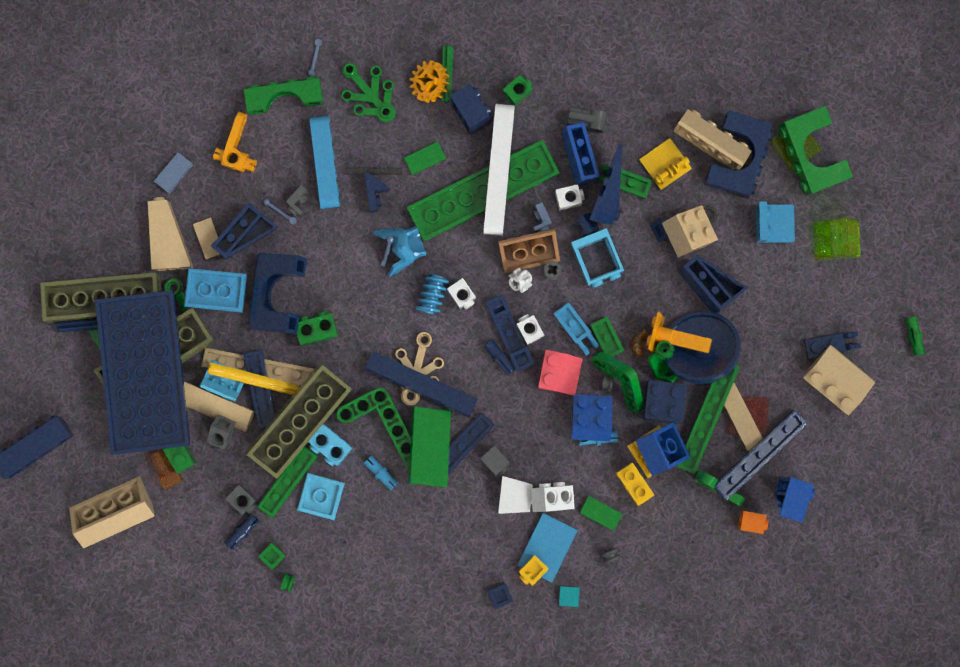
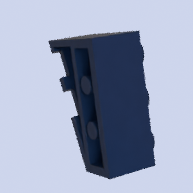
(711, 284)

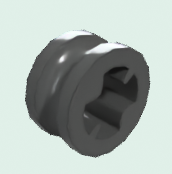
(607, 383)
(610, 555)

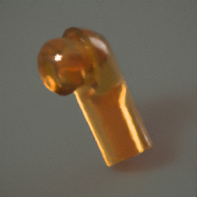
(637, 344)

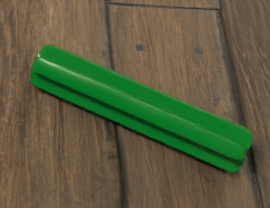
(447, 62)

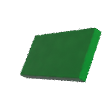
(429, 447)

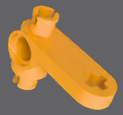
(243, 161)

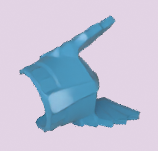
(406, 246)

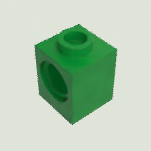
(513, 97)

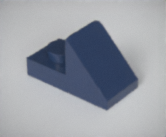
(374, 186)

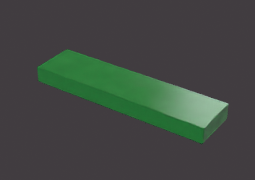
(287, 482)

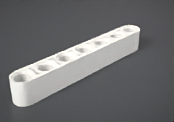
(499, 169)

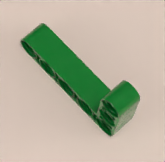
(389, 423)

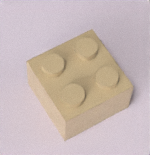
(689, 231)

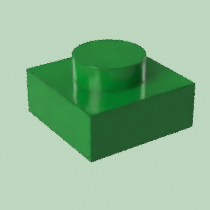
(272, 556)

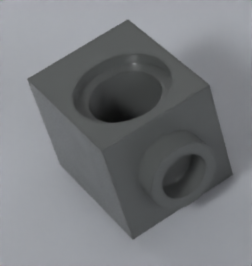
(221, 432)
(495, 461)
(233, 499)

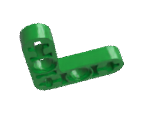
(626, 376)
(709, 482)

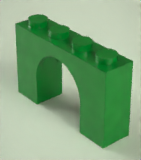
(794, 134)

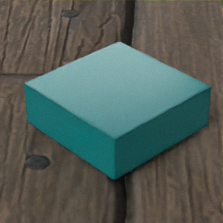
(569, 596)

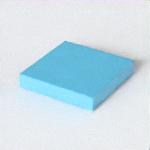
(320, 496)

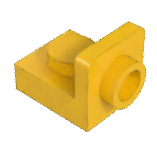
(532, 570)

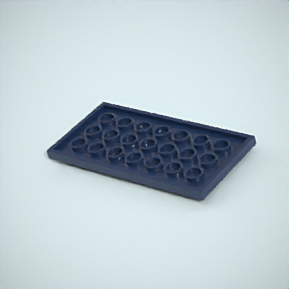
(142, 372)

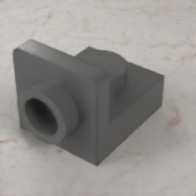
(296, 198)

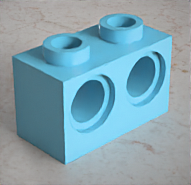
(333, 440)

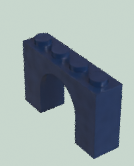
(756, 134)
(268, 271)

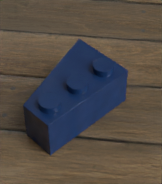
(243, 231)

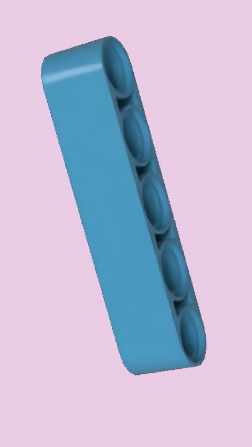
(324, 162)

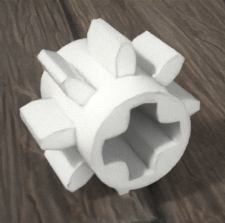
(520, 280)

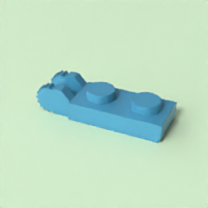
(575, 327)

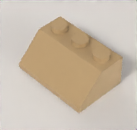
(839, 379)

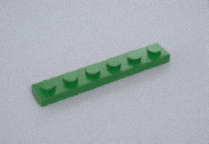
(707, 420)

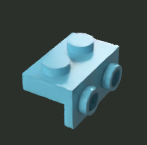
(221, 386)

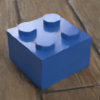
(591, 417)
(662, 449)

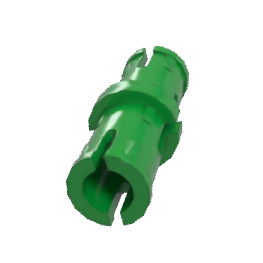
(915, 336)

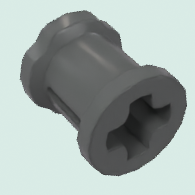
(552, 264)

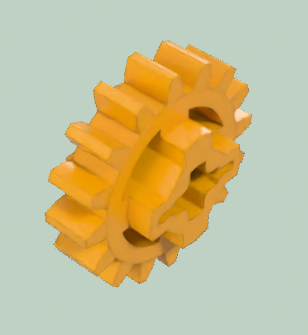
(427, 83)

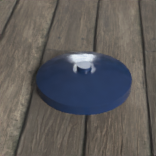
(700, 366)

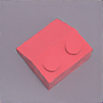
(560, 372)

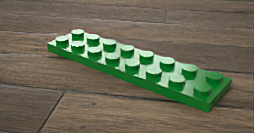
(469, 196)

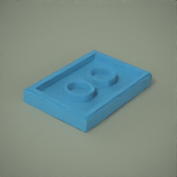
(215, 290)
(550, 544)

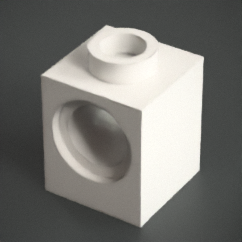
(563, 203)
(461, 285)
(529, 338)

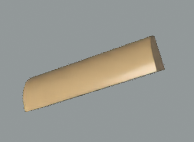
(214, 405)

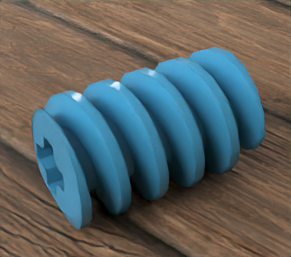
(432, 294)

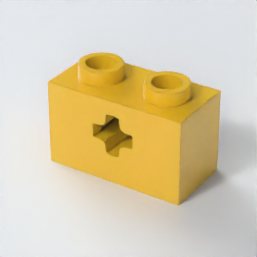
(634, 484)

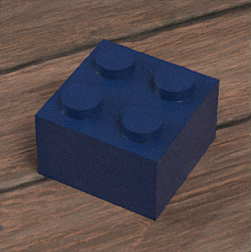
(470, 109)
(664, 401)

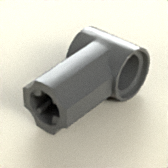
(593, 119)

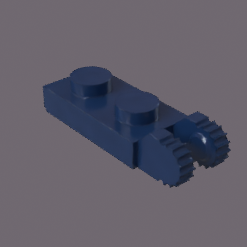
(817, 346)

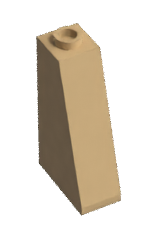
(166, 240)

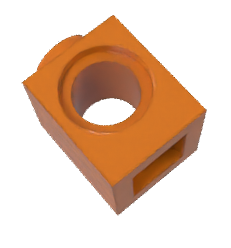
(752, 522)

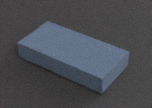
(173, 172)

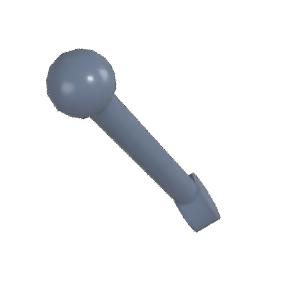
(318, 43)
(266, 202)
(390, 239)

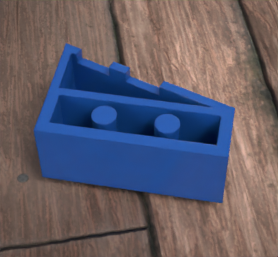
(793, 497)

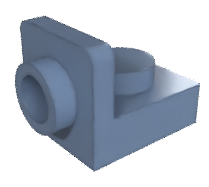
(541, 215)

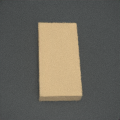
(207, 236)

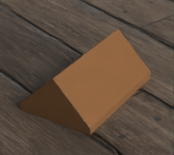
(529, 250)

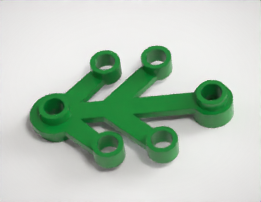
(370, 95)

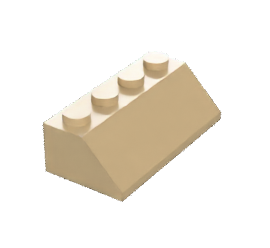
(712, 140)
(111, 512)

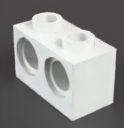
(552, 498)

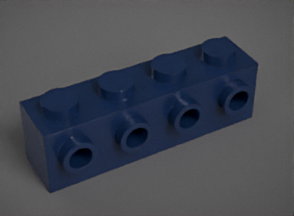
(34, 446)

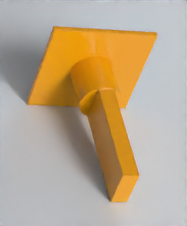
(675, 337)

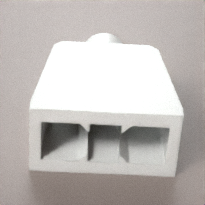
(514, 496)

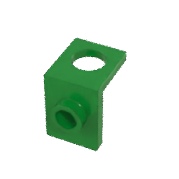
(660, 368)

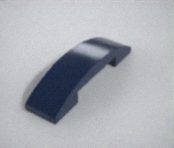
(509, 333)

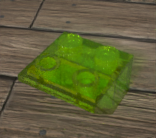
(837, 239)

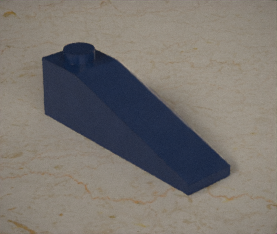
(608, 200)

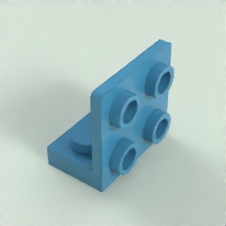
(774, 223)

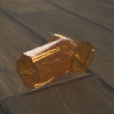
(167, 474)

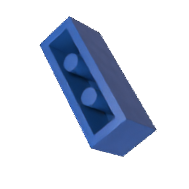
(580, 154)

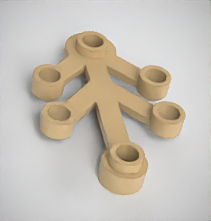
(418, 365)

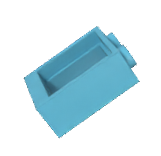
(591, 239)

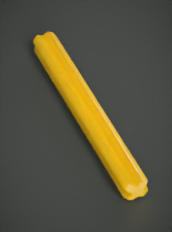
(252, 379)

